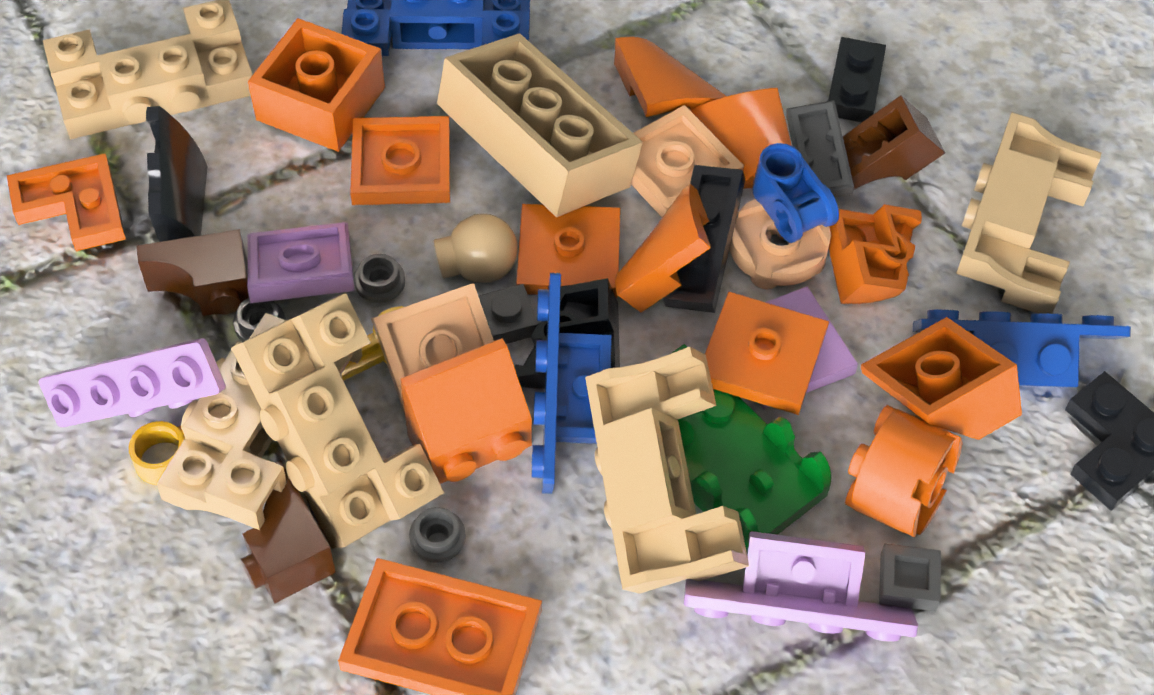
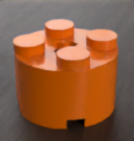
(902, 471)

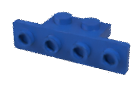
(1041, 348)
(565, 403)

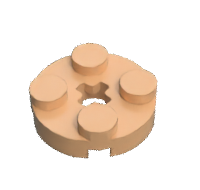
(771, 263)

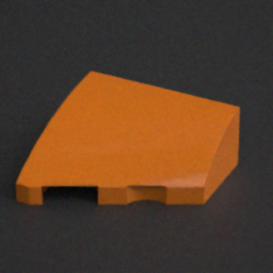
(658, 78)
(746, 125)
(668, 248)
(872, 253)

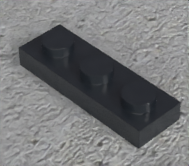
(702, 278)

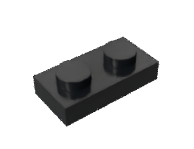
(856, 78)

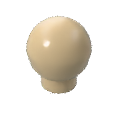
(478, 249)

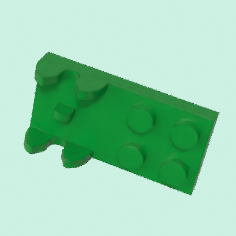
(750, 466)

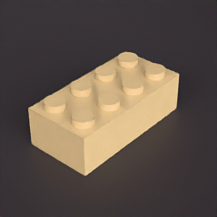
(538, 124)

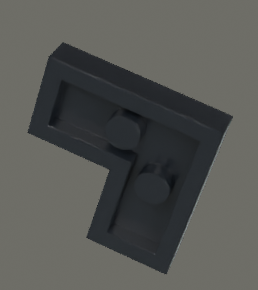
(1126, 436)

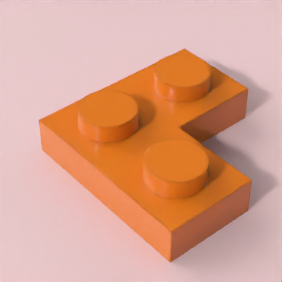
(74, 188)

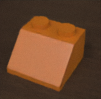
(950, 380)
(467, 411)

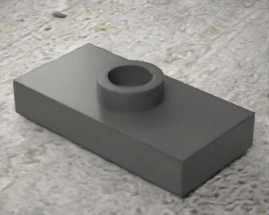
(819, 139)

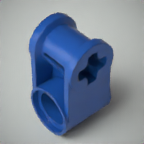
(792, 192)

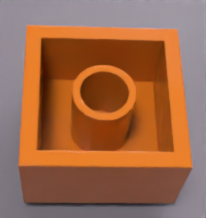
(317, 84)

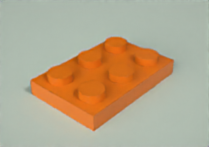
(439, 633)

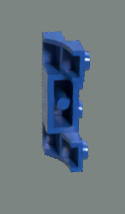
(434, 22)

